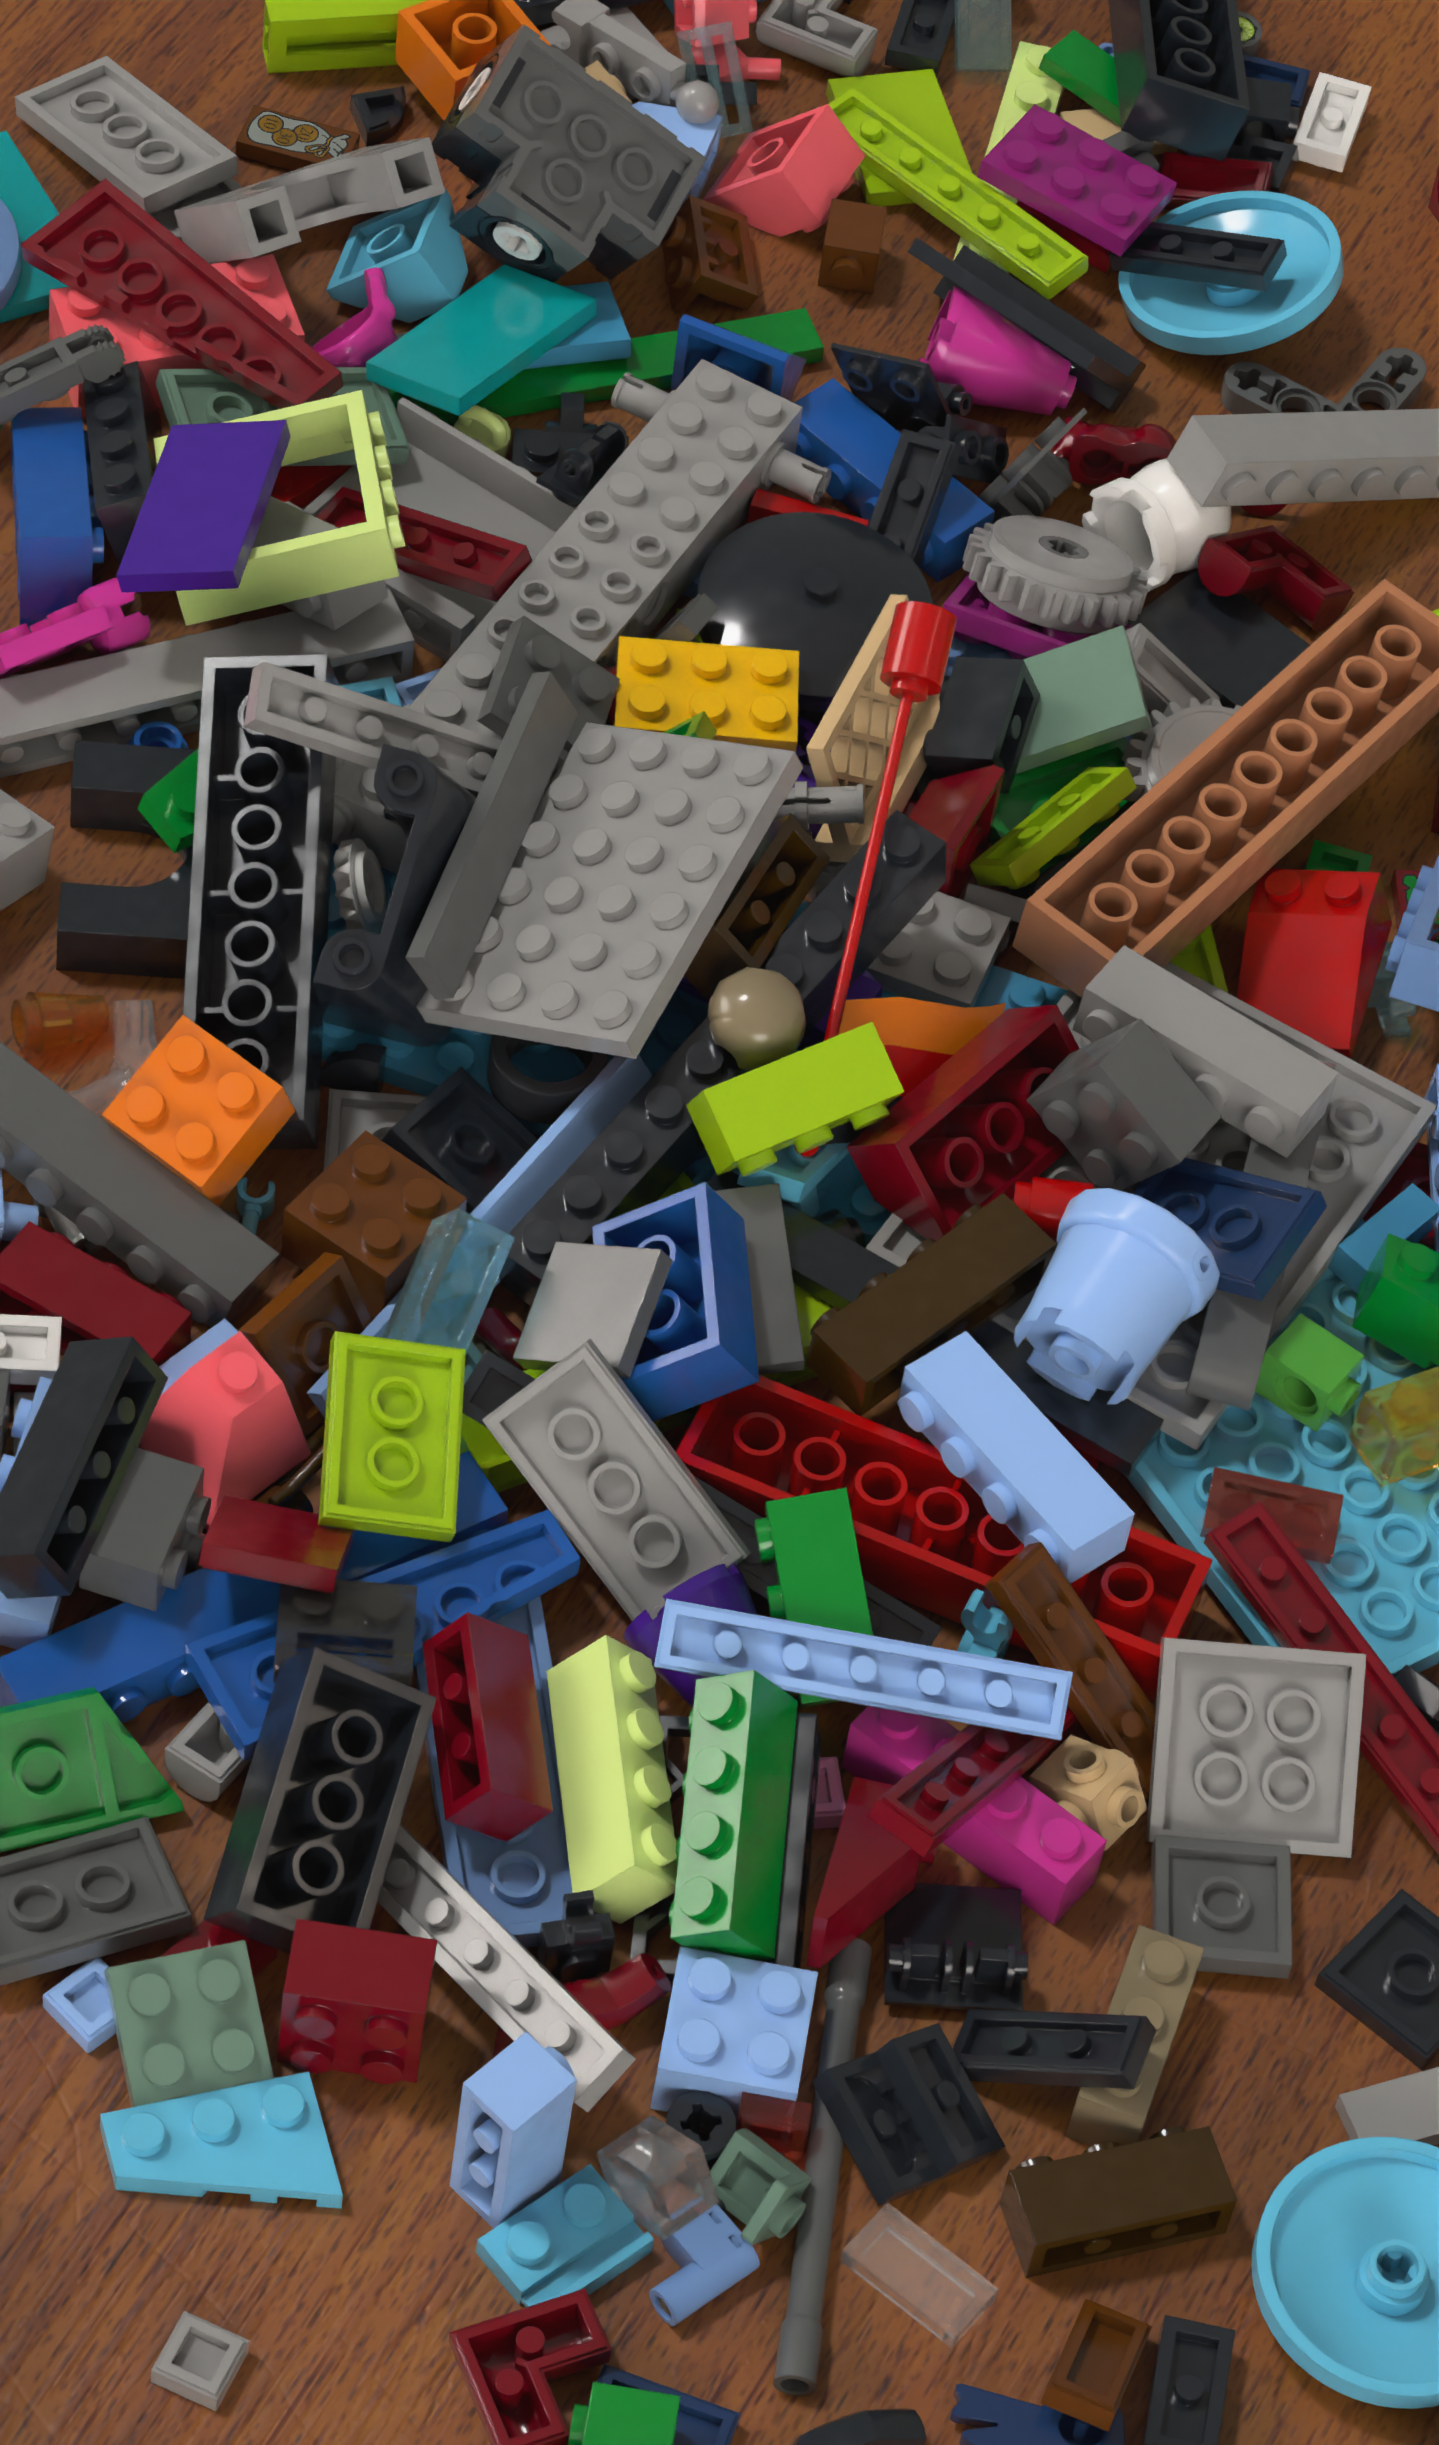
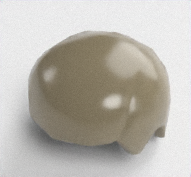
(757, 1017)

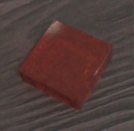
(776, 2121)

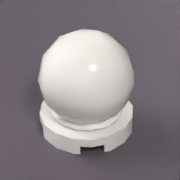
(1155, 521)

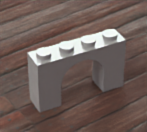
(276, 209)

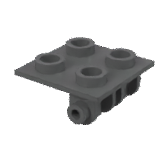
(1033, 476)

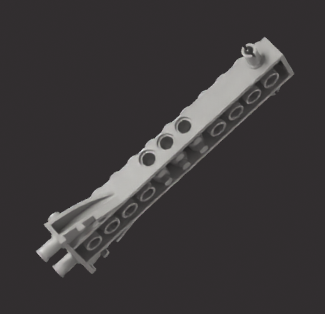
(619, 552)

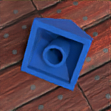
(735, 353)

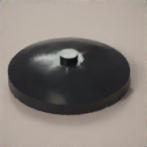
(808, 589)

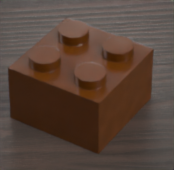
(370, 1211)

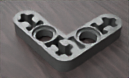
(1286, 394)

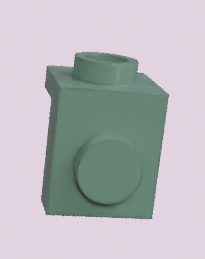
(759, 2187)

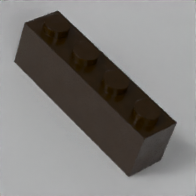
(938, 1294)

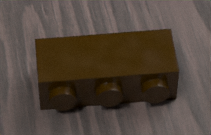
(759, 905)
(1117, 2200)

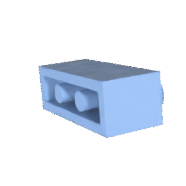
(513, 2129)

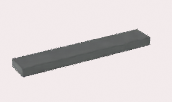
(492, 836)

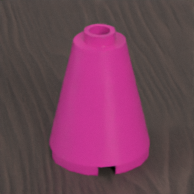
(995, 358)

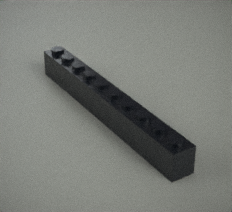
(654, 1132)

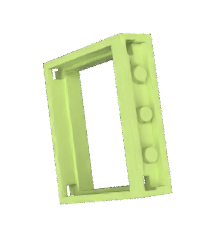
(328, 558)

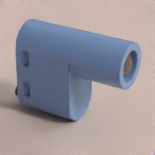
(710, 2262)

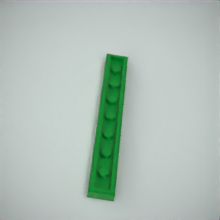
(650, 361)

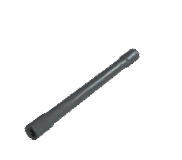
(802, 2329)

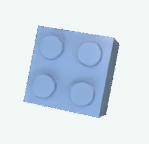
(733, 2029)

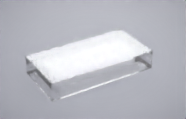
(919, 2275)

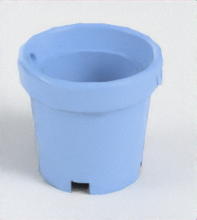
(1114, 1293)

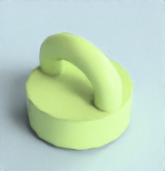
(487, 428)

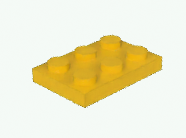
(741, 689)

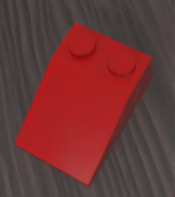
(1315, 950)

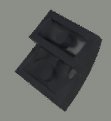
(908, 2114)

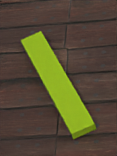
(959, 197)

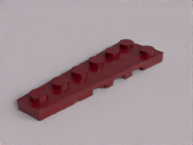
(157, 282)

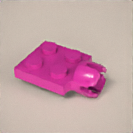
(91, 620)

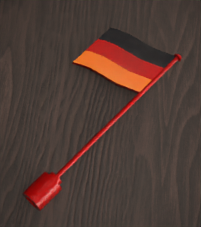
(913, 1031)

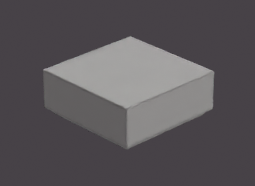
(200, 2361)

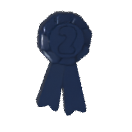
(1024, 2423)

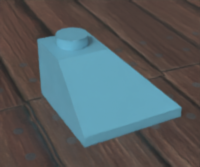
(416, 253)

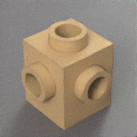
(1093, 1786)

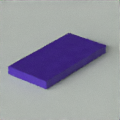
(204, 506)

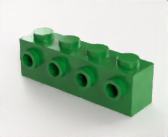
(734, 1816)

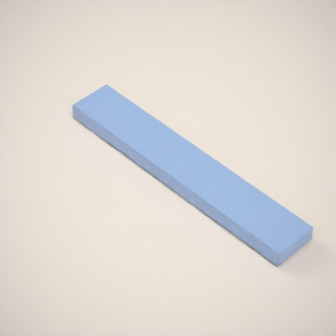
(865, 1669)

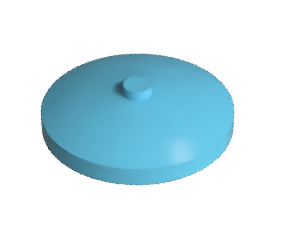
(1232, 319)
(1354, 2269)

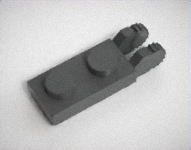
(56, 367)

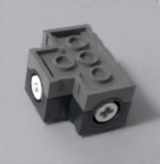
(560, 164)

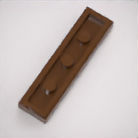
(1069, 1639)

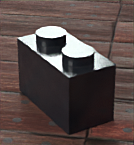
(982, 718)

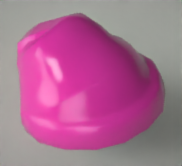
(365, 332)

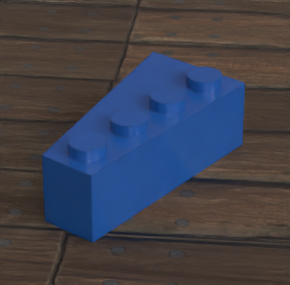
(53, 510)

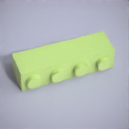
(613, 1778)

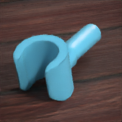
(254, 1208)

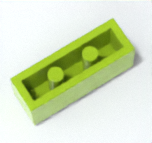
(796, 1101)

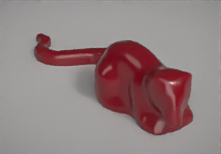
(1111, 452)

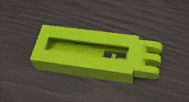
(330, 34)

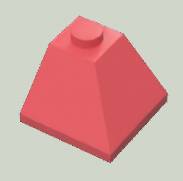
(231, 1421)

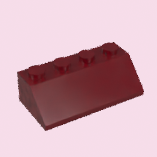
(968, 1125)

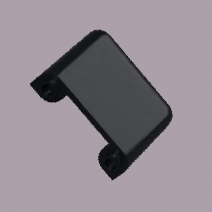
(363, 974)

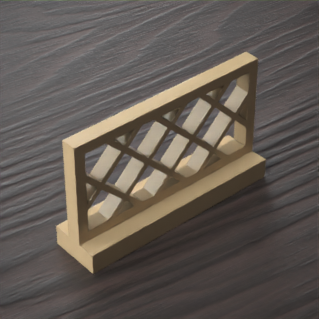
(860, 735)

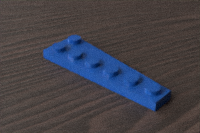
(476, 1576)

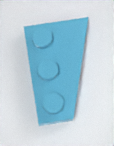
(230, 2140)

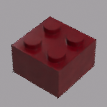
(356, 2001)

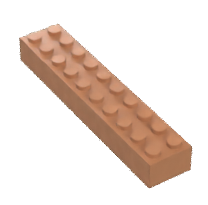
(1242, 795)

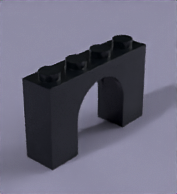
(119, 926)

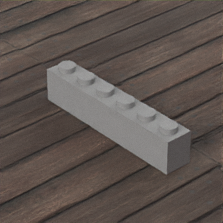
(1309, 457)

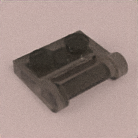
(350, 1619)

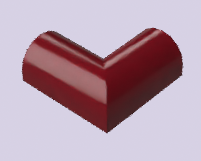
(1281, 568)
(516, 2356)

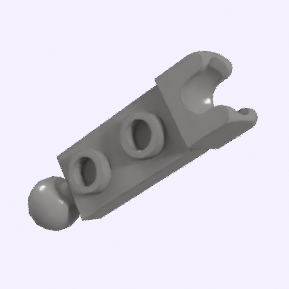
(638, 63)

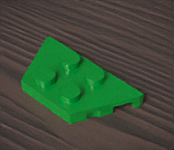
(72, 1771)

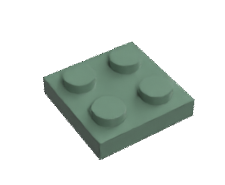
(188, 2023)

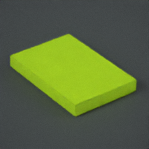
(916, 102)
(392, 1437)

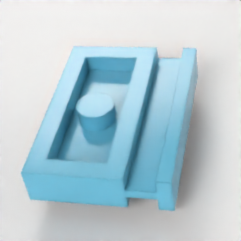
(565, 2241)

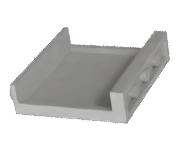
(466, 485)

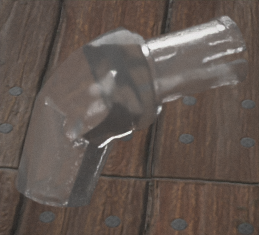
(133, 1041)

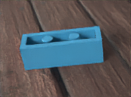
(1406, 1216)

